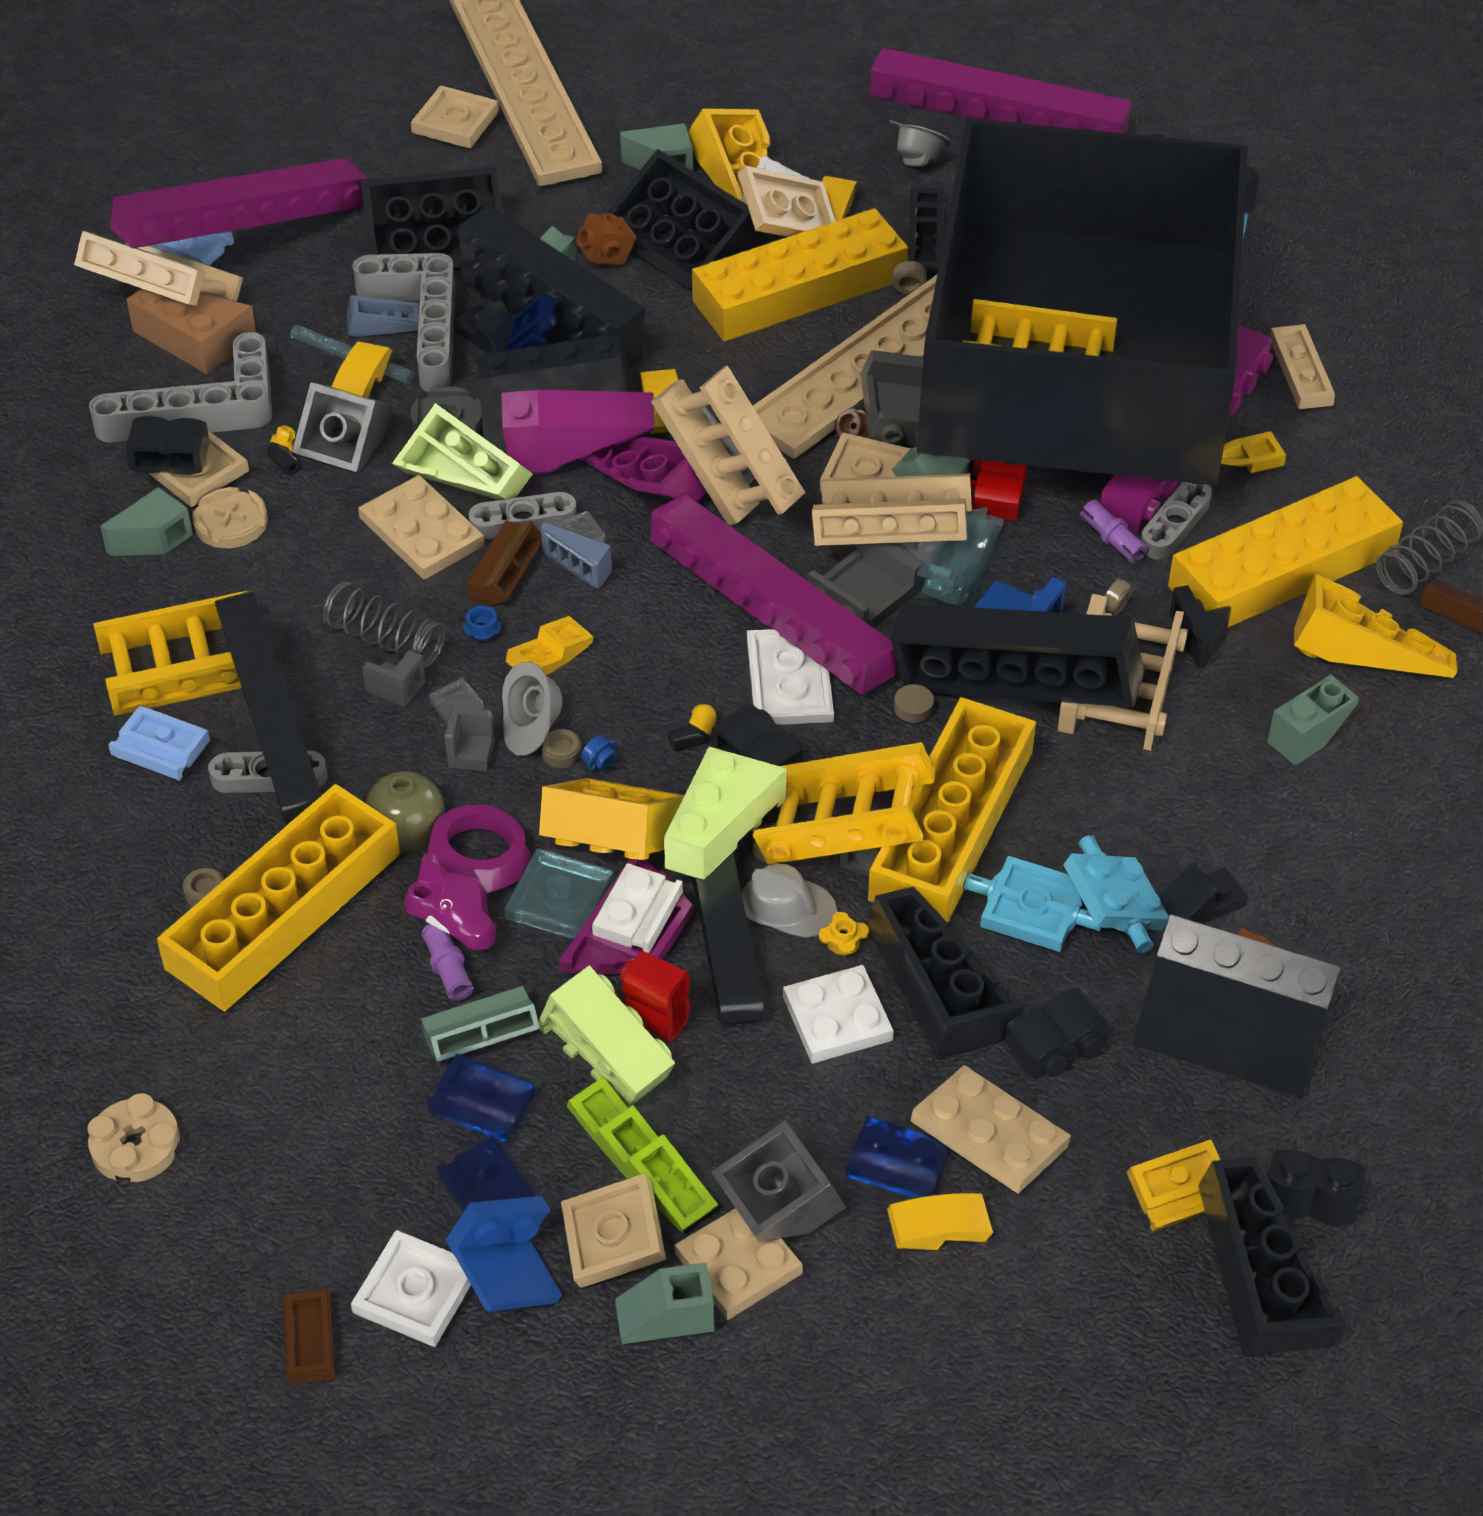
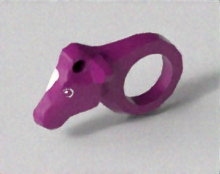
(455, 887)

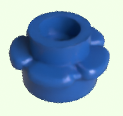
(481, 623)
(600, 753)

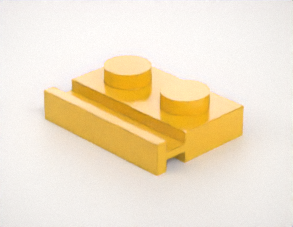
(1169, 1184)

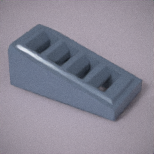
(380, 316)
(577, 553)

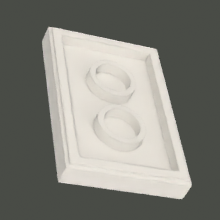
(787, 681)

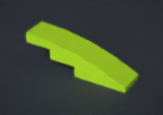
(638, 1150)

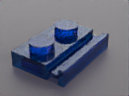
(531, 323)
(481, 1097)
(897, 1158)
(483, 1175)

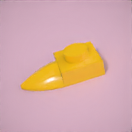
(1255, 451)

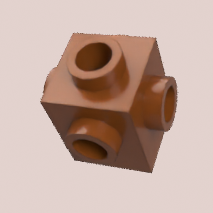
(605, 239)

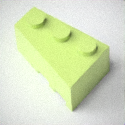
(460, 458)
(719, 808)
(606, 1035)

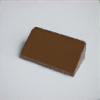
(1453, 604)

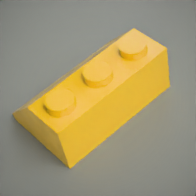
(607, 816)

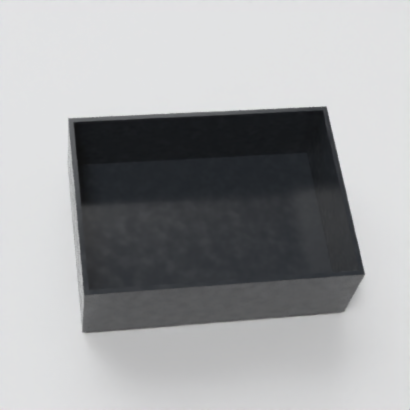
(1101, 231)

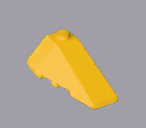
(728, 142)
(1347, 632)

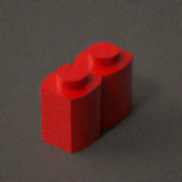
(998, 488)
(657, 994)

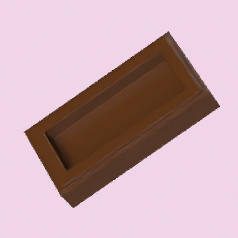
(308, 1337)

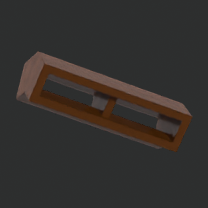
(504, 563)

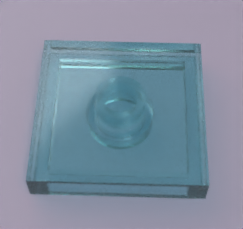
(558, 893)

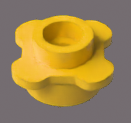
(843, 942)

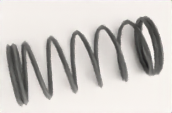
(1444, 510)
(418, 639)

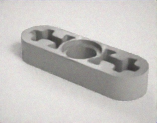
(547, 503)
(1176, 532)
(254, 761)

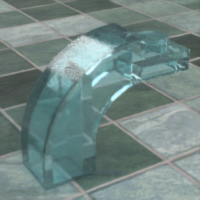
(961, 563)

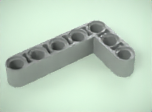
(422, 279)
(221, 405)

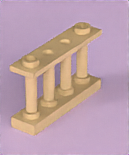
(155, 270)
(709, 456)
(892, 509)
(1155, 721)

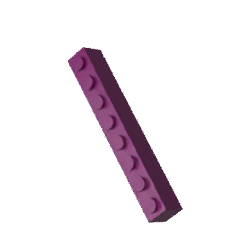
(992, 94)
(236, 202)
(1140, 498)
(774, 594)

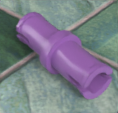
(1113, 531)
(447, 962)

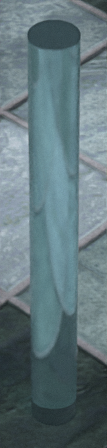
(342, 350)

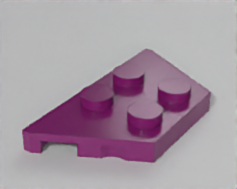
(610, 957)

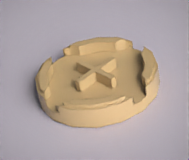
(229, 518)

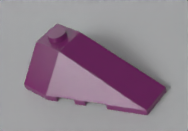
(563, 425)
(649, 467)

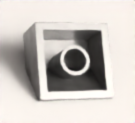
(340, 427)
(778, 1186)

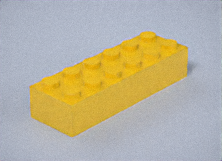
(797, 274)
(1284, 550)
(974, 778)
(279, 897)

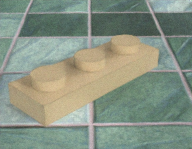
(1302, 366)

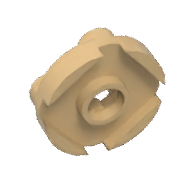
(129, 1117)

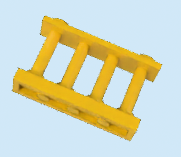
(1042, 325)
(168, 681)
(844, 777)

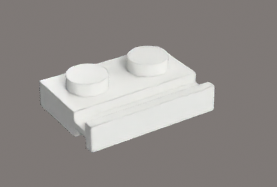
(637, 908)

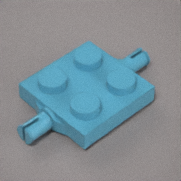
(1116, 893)
(1031, 903)

